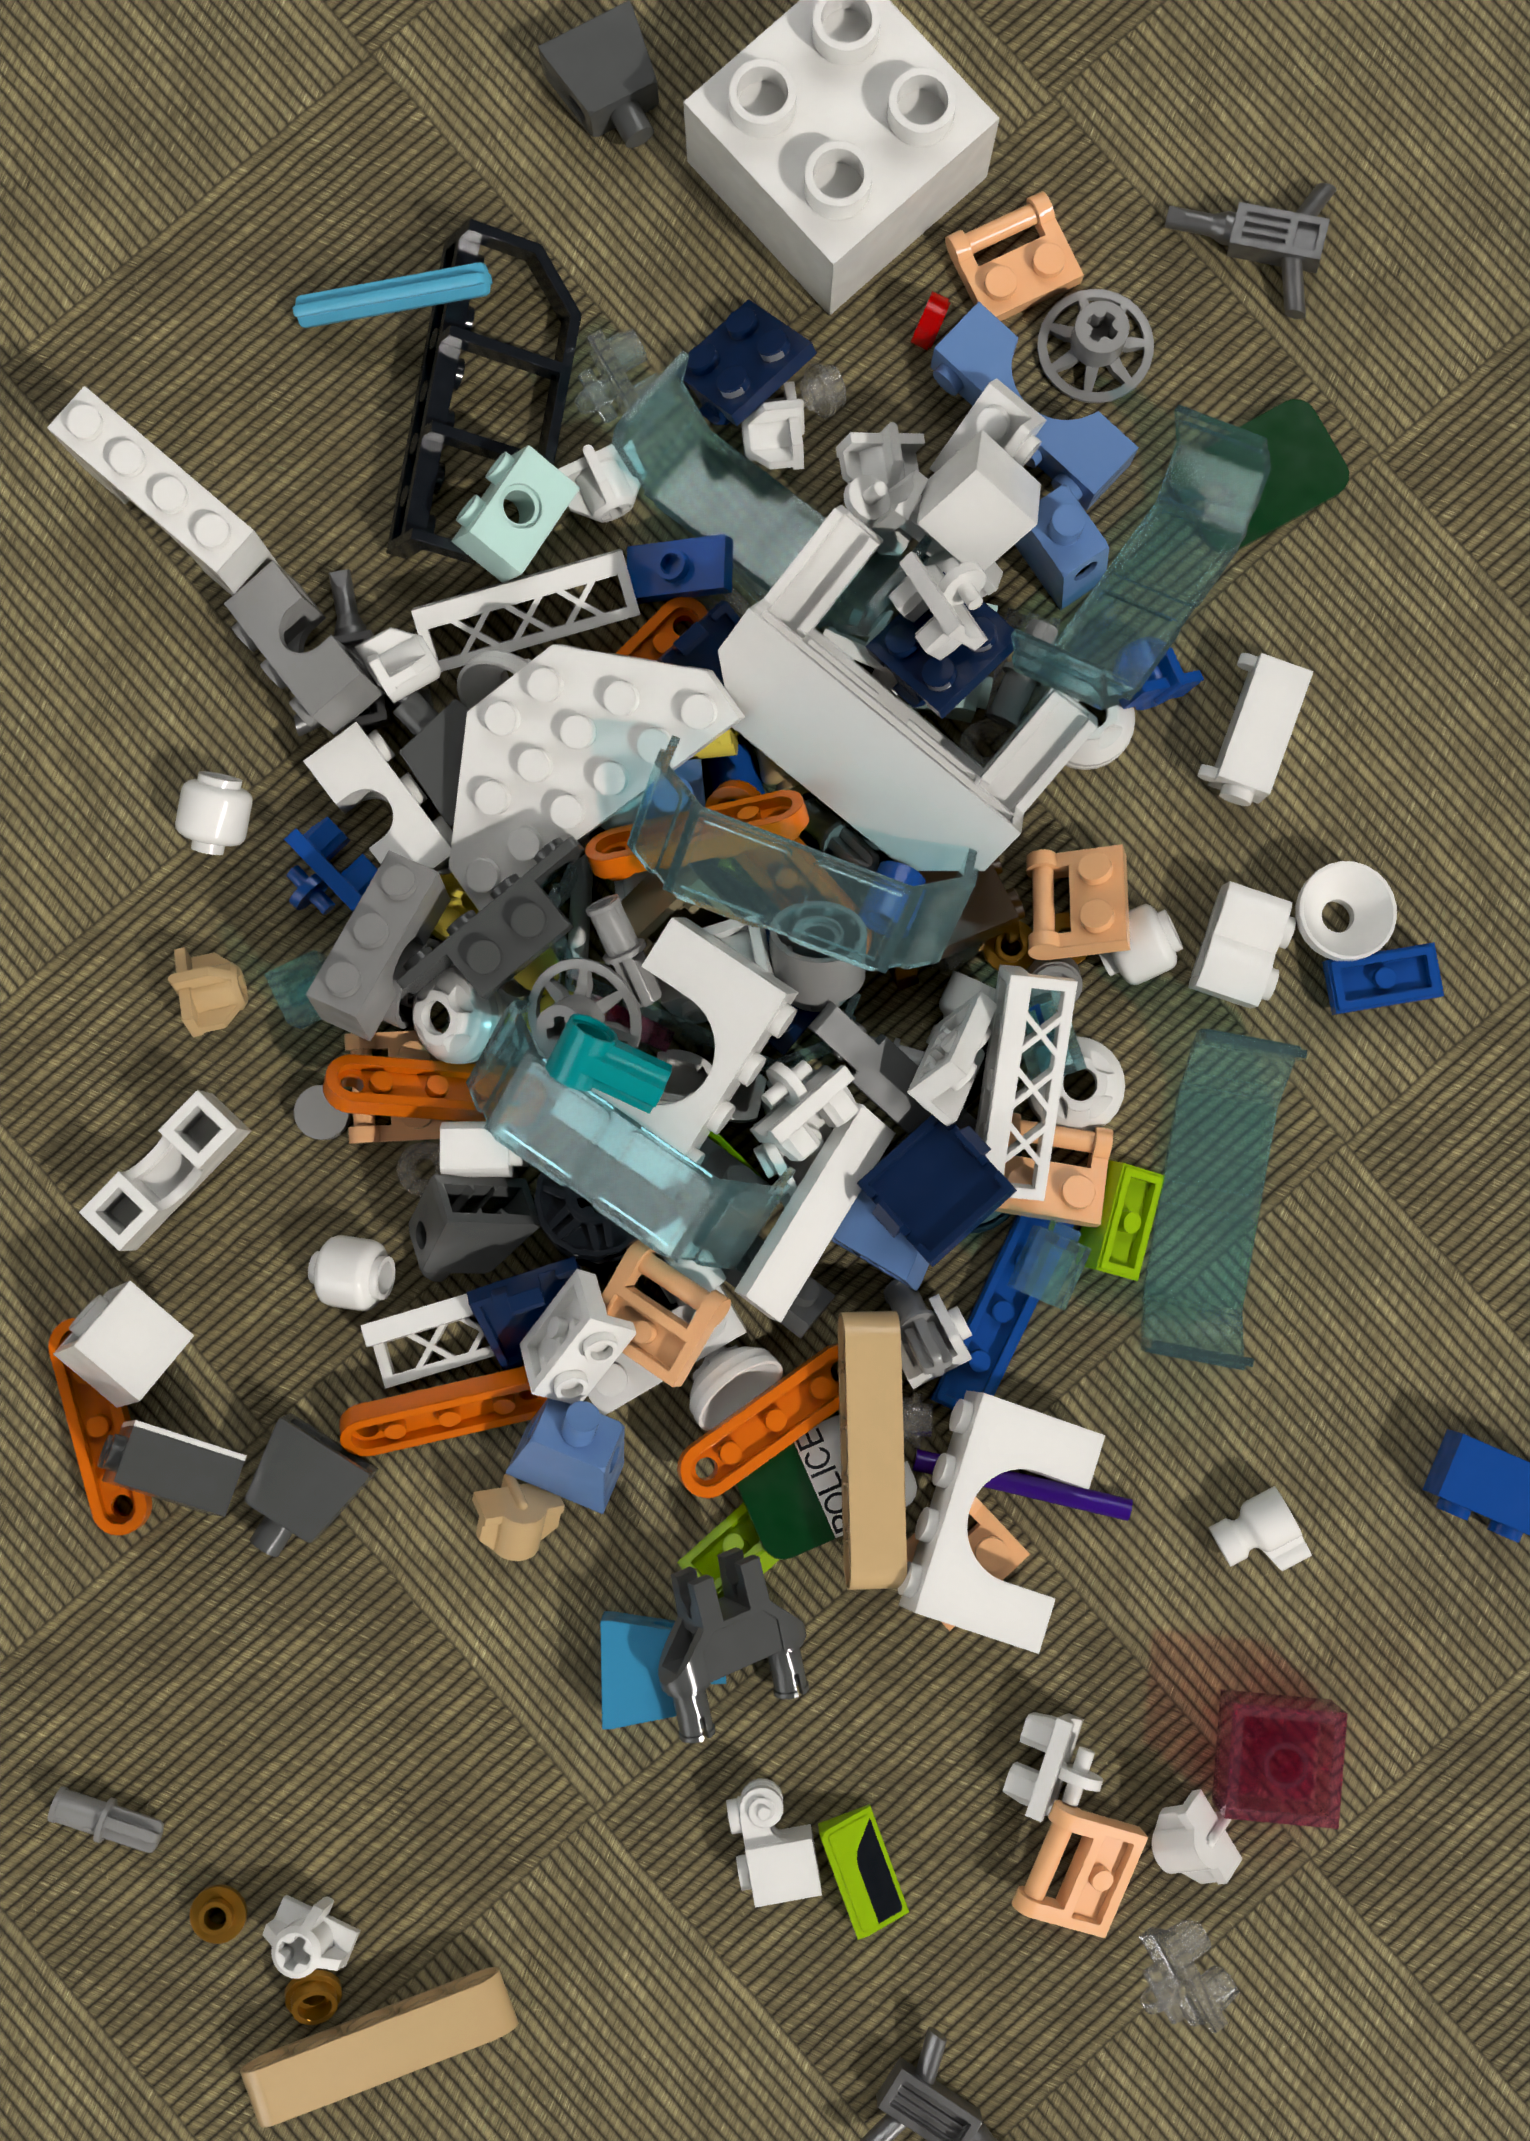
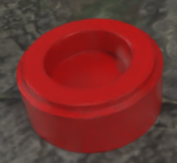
(930, 321)

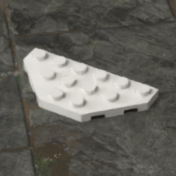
(569, 751)

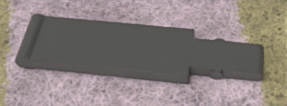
(878, 1068)

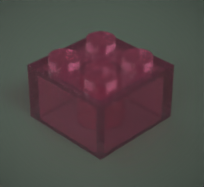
(1279, 1759)

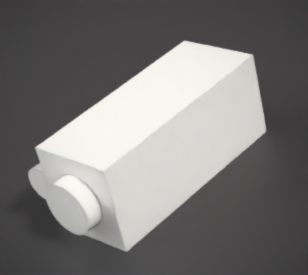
(1258, 729)

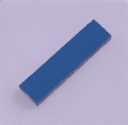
(994, 1321)

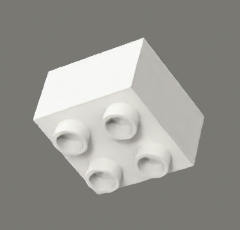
(839, 140)

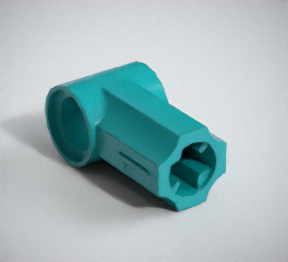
(593, 1057)

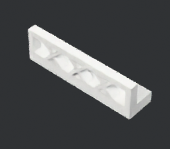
(523, 589)
(1003, 1067)
(419, 1320)

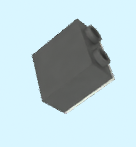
(171, 1467)

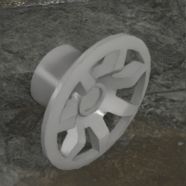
(1096, 342)
(549, 1024)

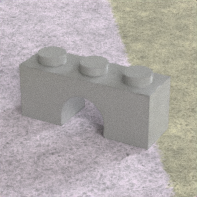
(276, 619)
(357, 976)

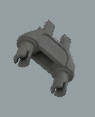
(724, 1636)

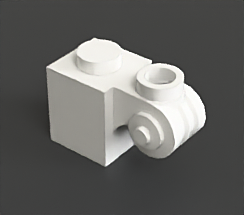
(776, 1861)

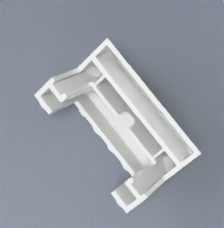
(863, 743)

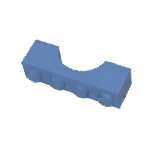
(1079, 452)

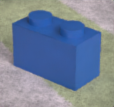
(1481, 1480)

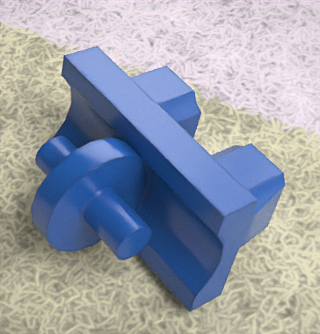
(317, 849)

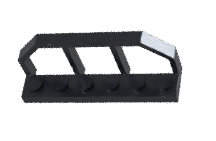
(442, 374)

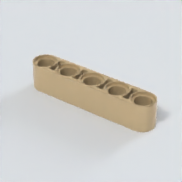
(872, 1450)
(379, 2047)

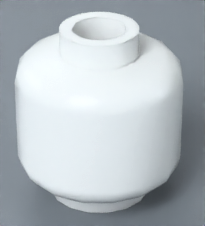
(213, 812)
(1151, 947)
(352, 1273)

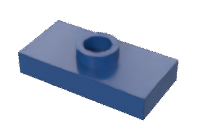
(681, 568)
(1383, 979)

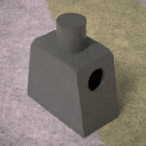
(605, 74)
(436, 748)
(470, 1223)
(302, 1484)

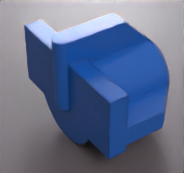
(1164, 684)

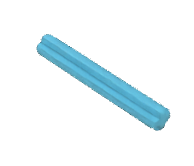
(393, 295)

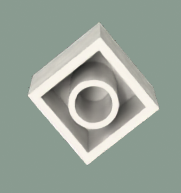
(979, 502)
(123, 1344)

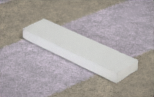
(814, 1214)

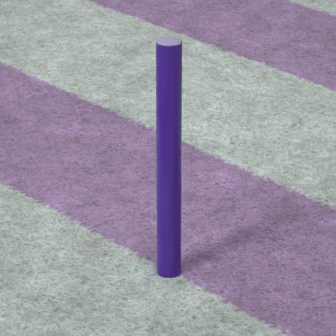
(1043, 1490)

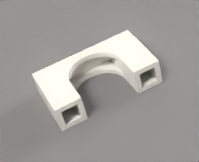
(148, 478)
(743, 1011)
(944, 1574)

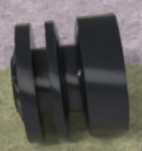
(578, 1230)

